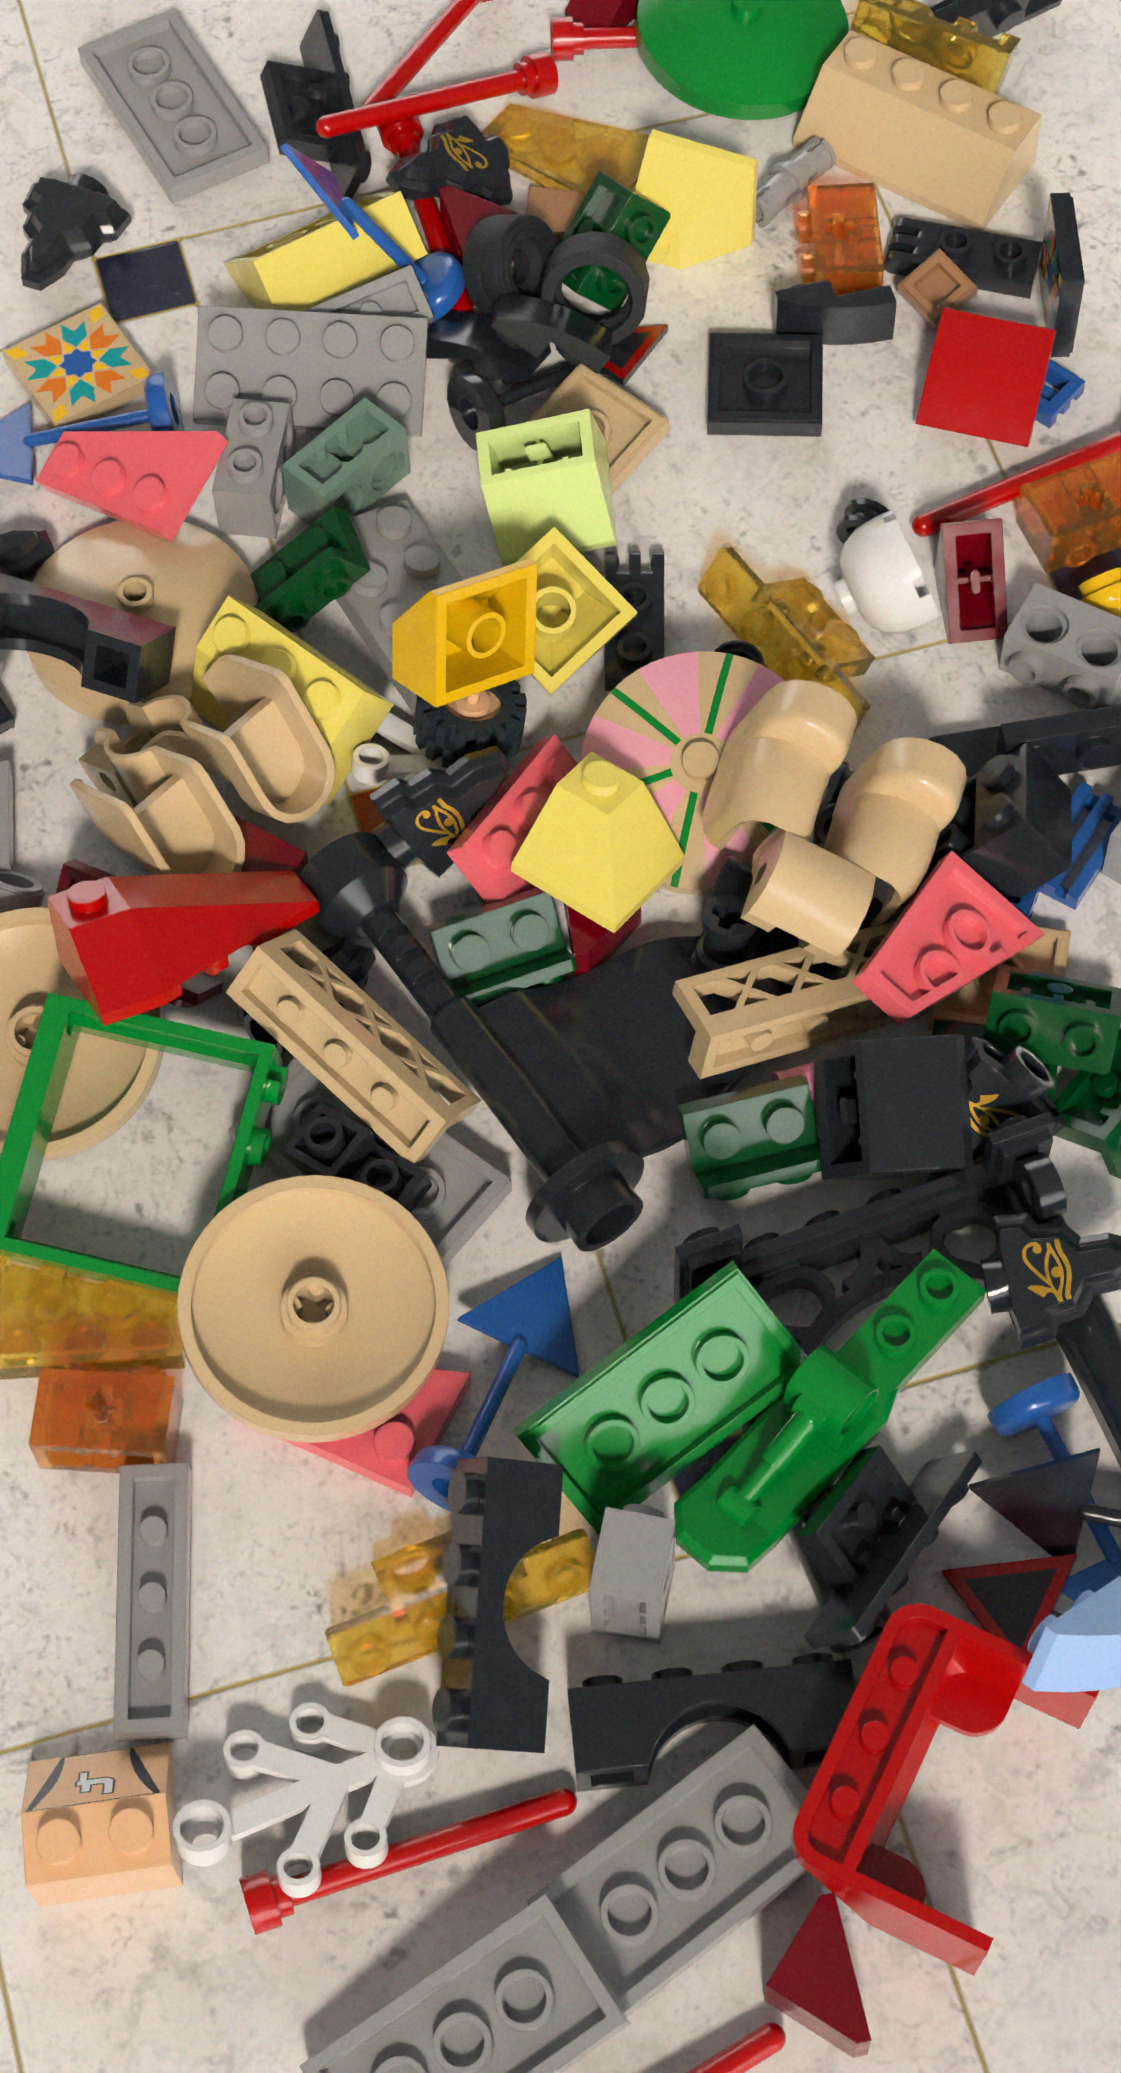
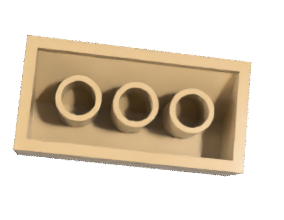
(920, 130)

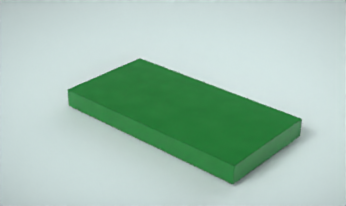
(665, 1396)

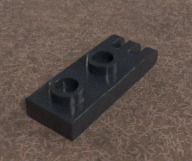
(988, 259)
(643, 636)

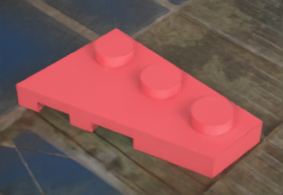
(134, 475)
(498, 831)
(943, 941)
(388, 1449)

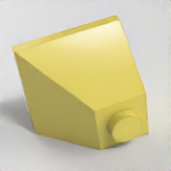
(705, 192)
(573, 610)
(599, 844)

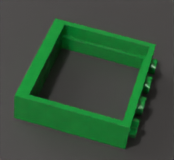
(39, 1101)

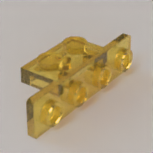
(789, 626)
(418, 1598)

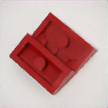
(986, 377)

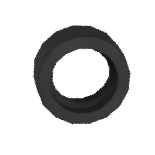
(604, 251)

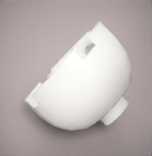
(884, 578)

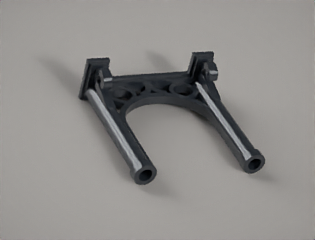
(1012, 1176)

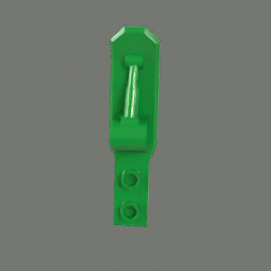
(821, 1422)

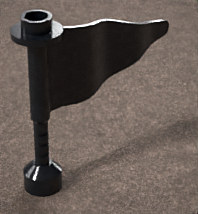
(570, 1068)

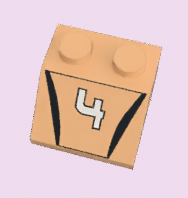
(100, 1825)

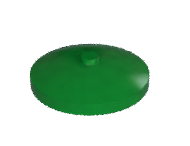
(739, 53)

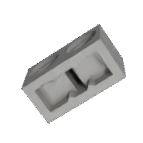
(249, 474)
(1075, 639)
(632, 1573)

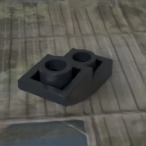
(842, 319)
(534, 323)
(469, 337)
(345, 1149)

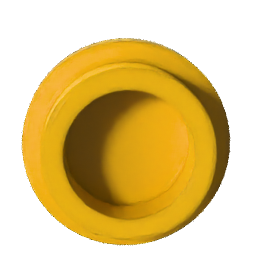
(1104, 587)

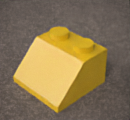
(468, 635)

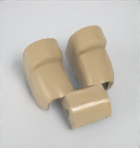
(156, 785)
(880, 826)

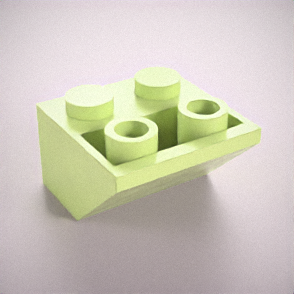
(547, 478)

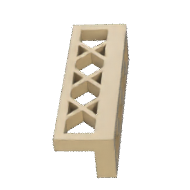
(774, 1025)
(349, 1047)

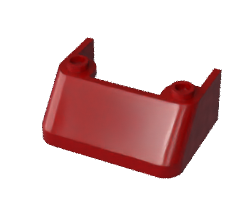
(919, 1676)

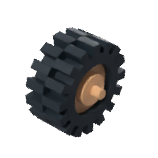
(472, 724)

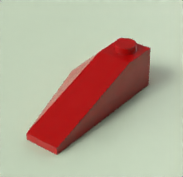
(145, 935)

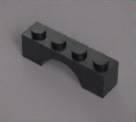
(108, 646)
(485, 1688)
(626, 1725)

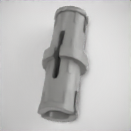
(791, 177)

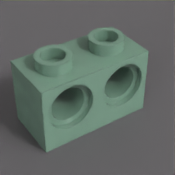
(347, 464)

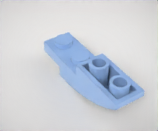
(1080, 1646)

